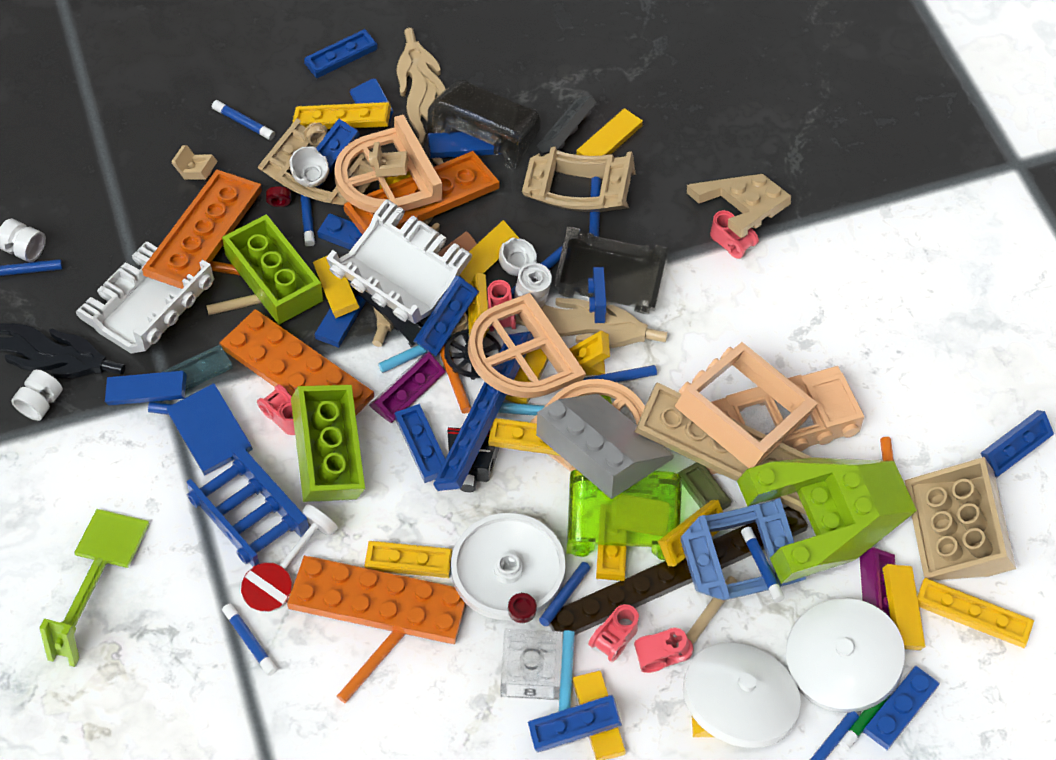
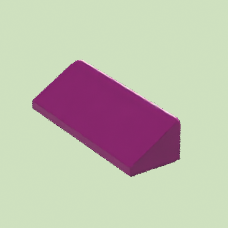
(408, 387)
(873, 578)

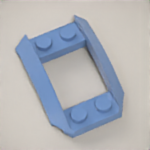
(703, 557)

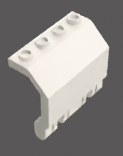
(401, 264)
(139, 306)

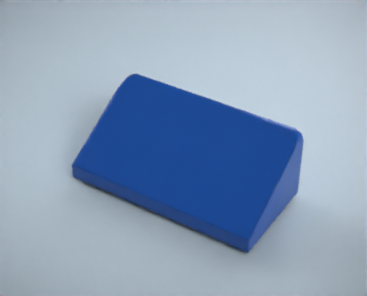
(369, 93)

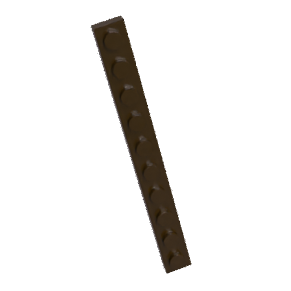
(657, 580)

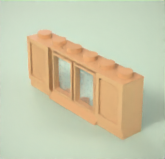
(832, 418)

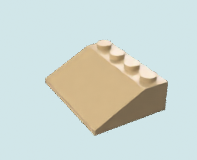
(960, 522)

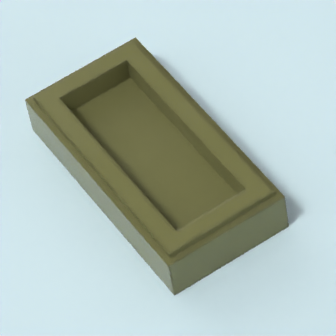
(703, 486)

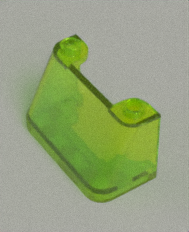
(632, 518)

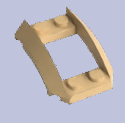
(277, 165)
(614, 172)

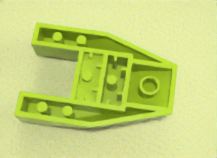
(845, 500)

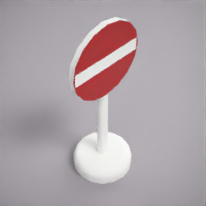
(268, 584)

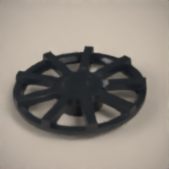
(458, 368)

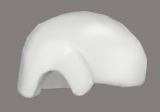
(309, 167)
(516, 254)

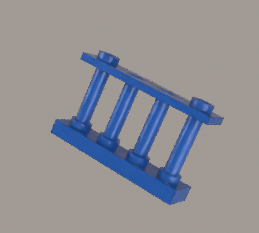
(258, 482)

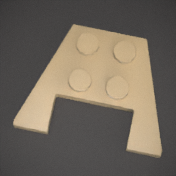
(752, 195)

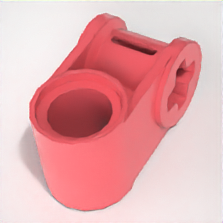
(728, 239)
(494, 290)
(278, 408)
(612, 636)
(661, 650)

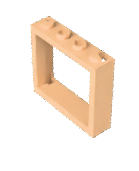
(722, 427)

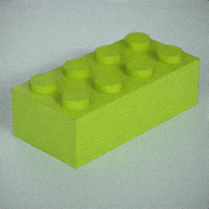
(272, 269)
(327, 443)

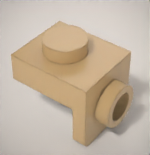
(388, 163)
(191, 165)

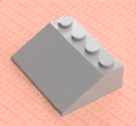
(600, 442)

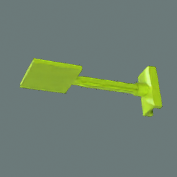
(107, 540)

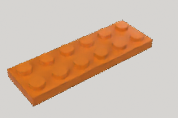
(461, 180)
(201, 228)
(286, 359)
(377, 599)

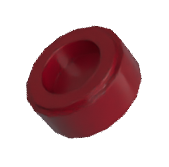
(278, 196)
(522, 607)

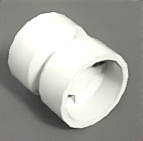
(21, 240)
(534, 279)
(36, 395)

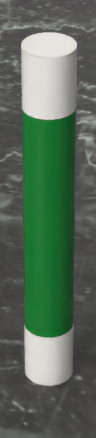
(860, 724)

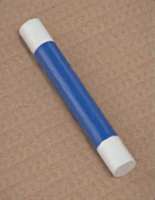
(243, 120)
(307, 221)
(762, 564)
(249, 639)

